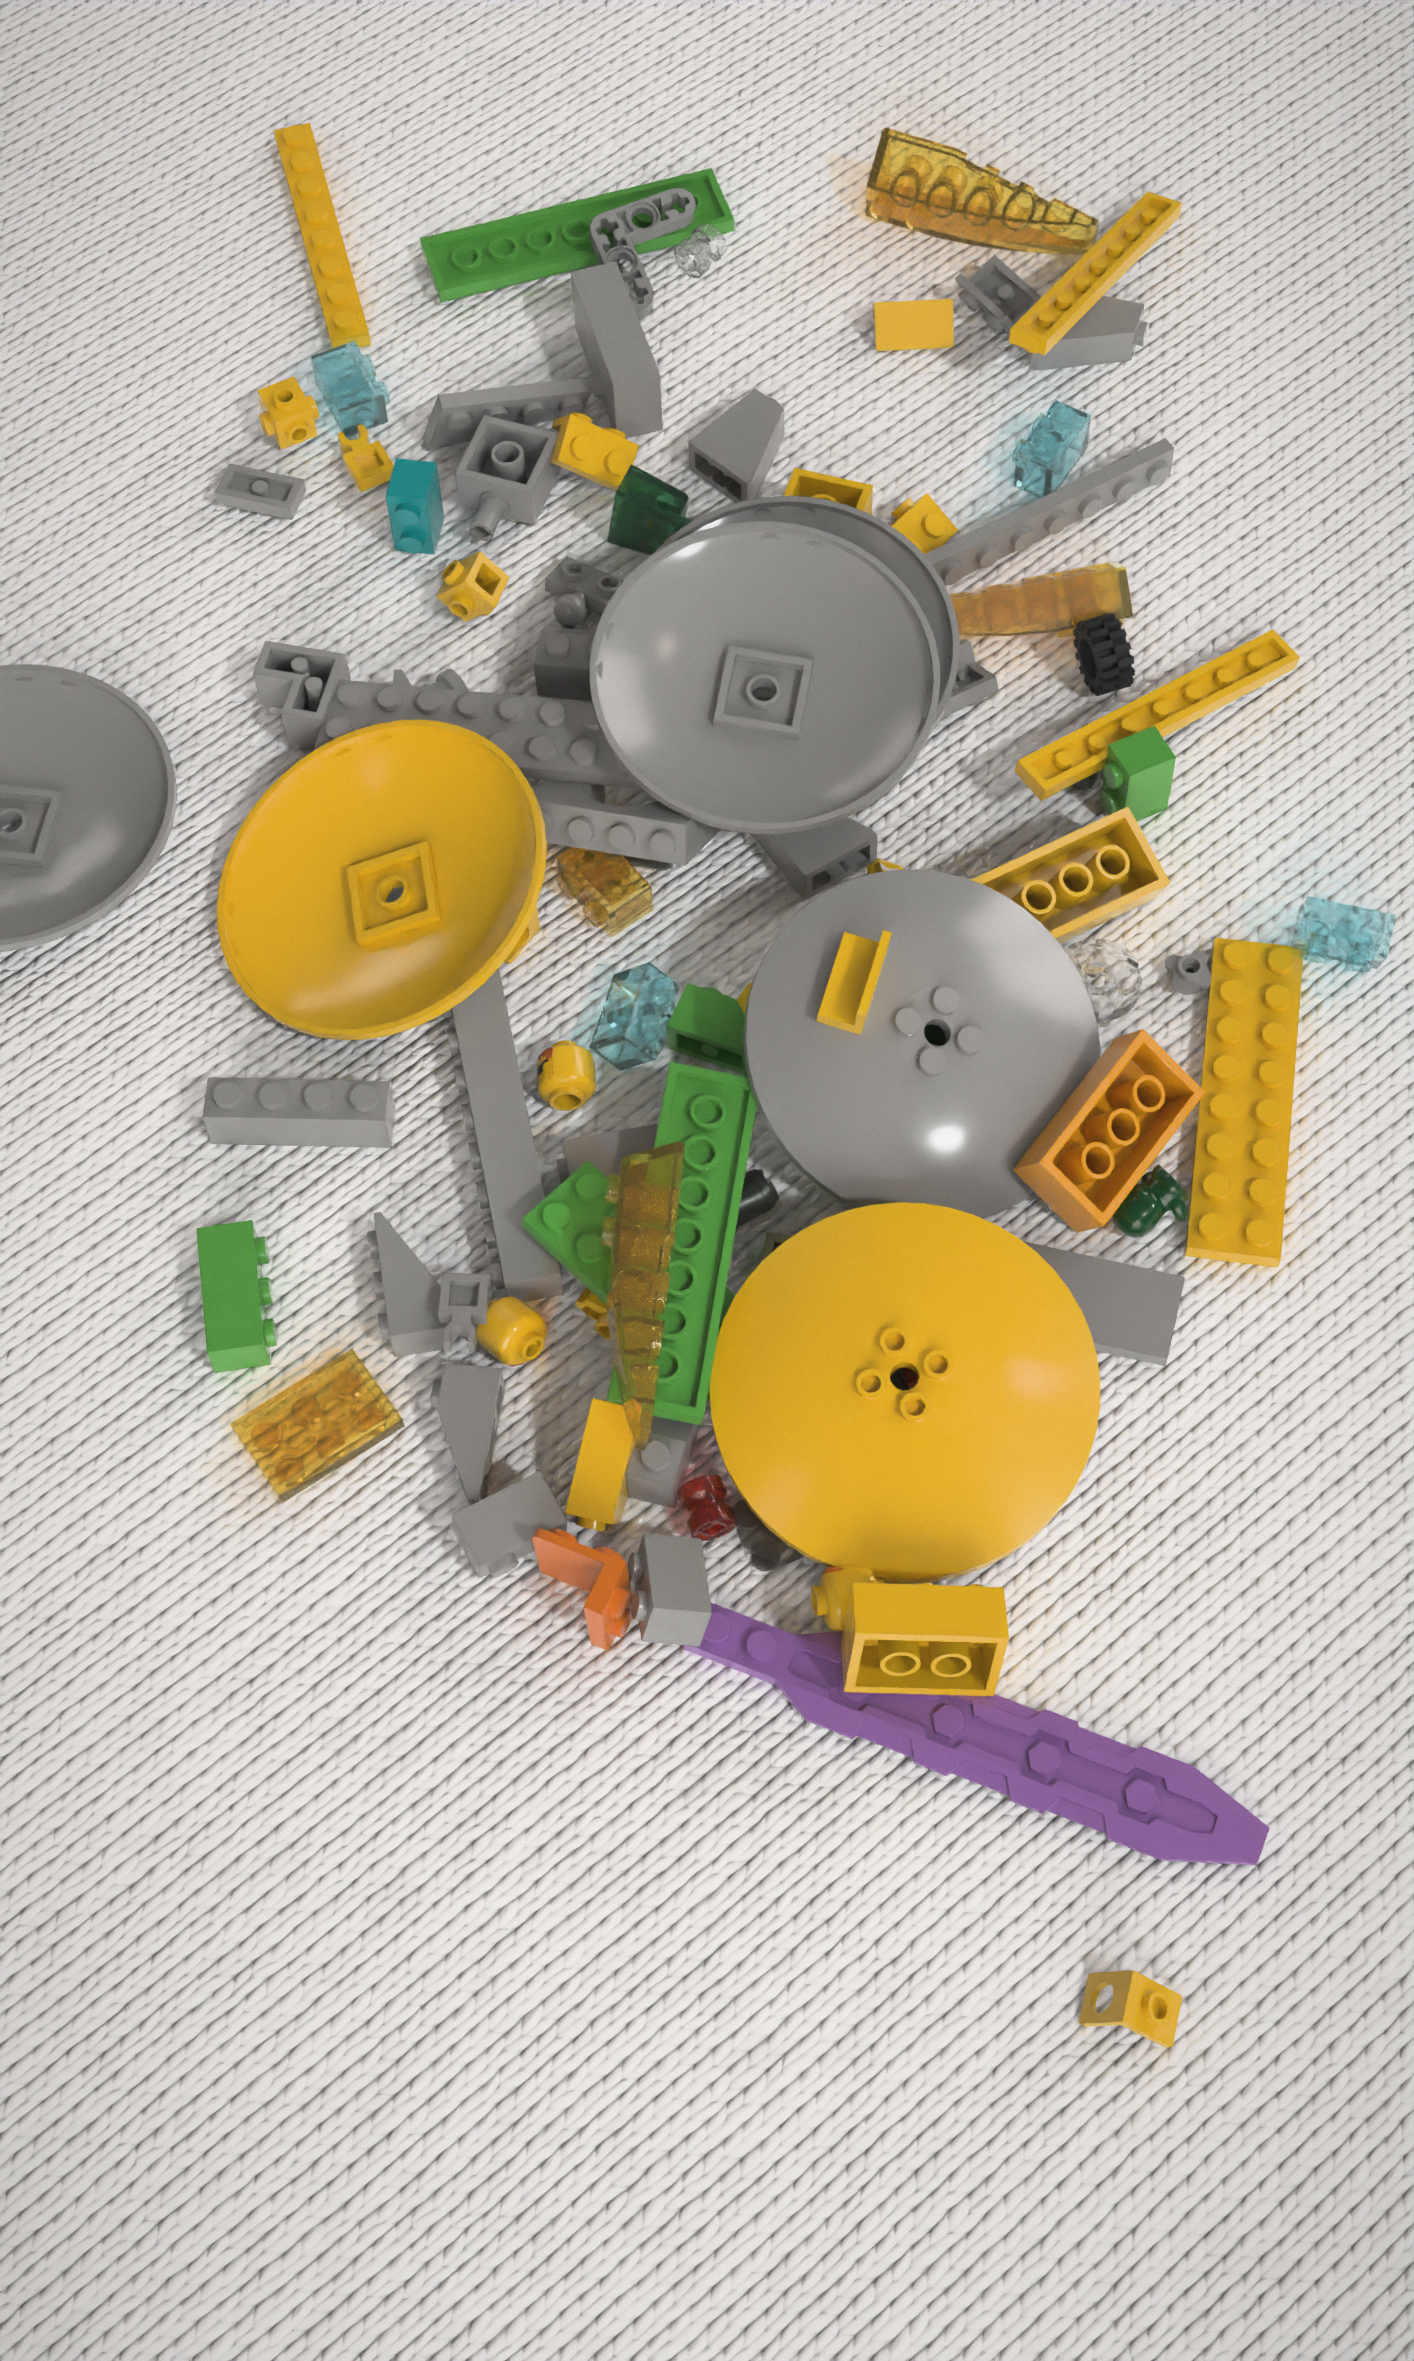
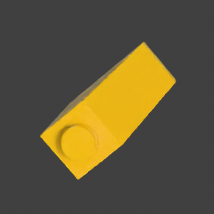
(599, 1479)

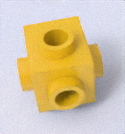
(291, 420)
(472, 586)

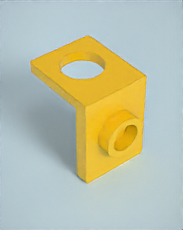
(1135, 2004)

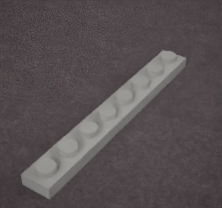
(1052, 512)

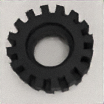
(1104, 654)

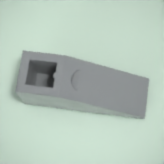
(408, 1292)

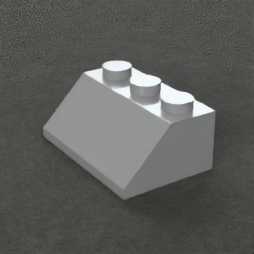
(564, 662)

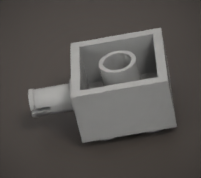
(506, 474)

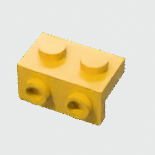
(592, 451)
(923, 523)

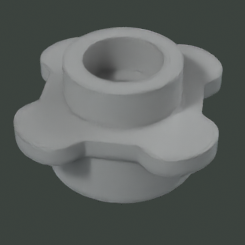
(1186, 982)

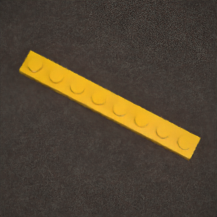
(322, 236)
(1094, 273)
(1166, 708)

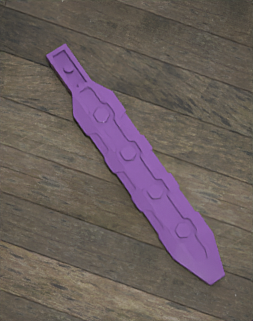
(1024, 1753)

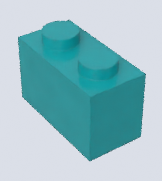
(415, 506)

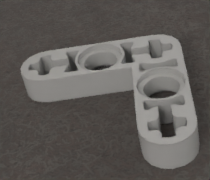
(627, 235)

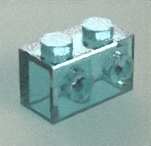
(350, 388)
(1051, 449)
(1342, 934)
(635, 1016)

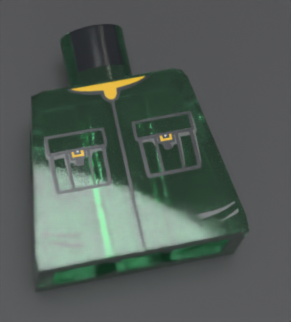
(646, 512)

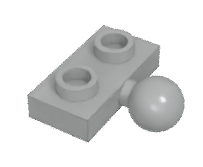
(579, 588)

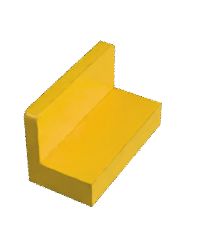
(913, 324)
(853, 982)

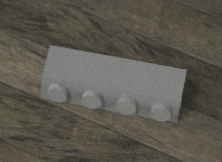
(299, 1112)

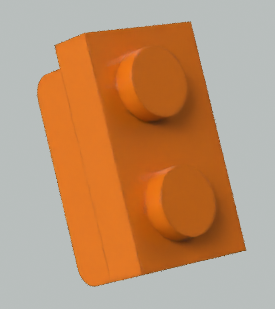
(592, 1570)

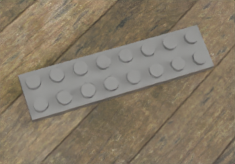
(538, 733)

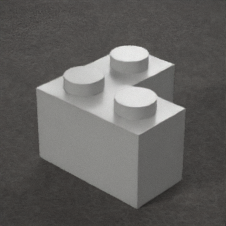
(301, 684)

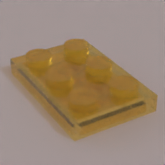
(317, 1425)

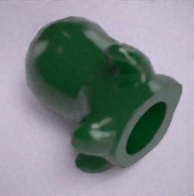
(1149, 1202)

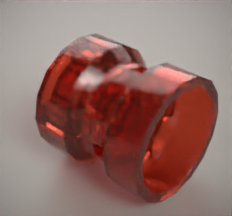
(707, 1507)

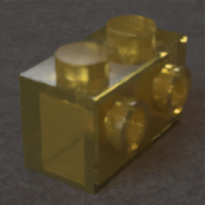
(605, 887)

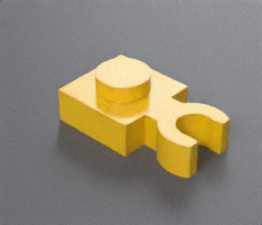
(365, 461)

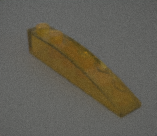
(952, 199)
(1045, 602)
(637, 1285)

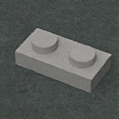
(260, 491)

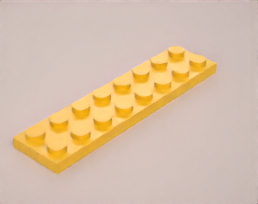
(1246, 1104)

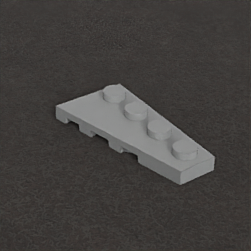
(460, 413)

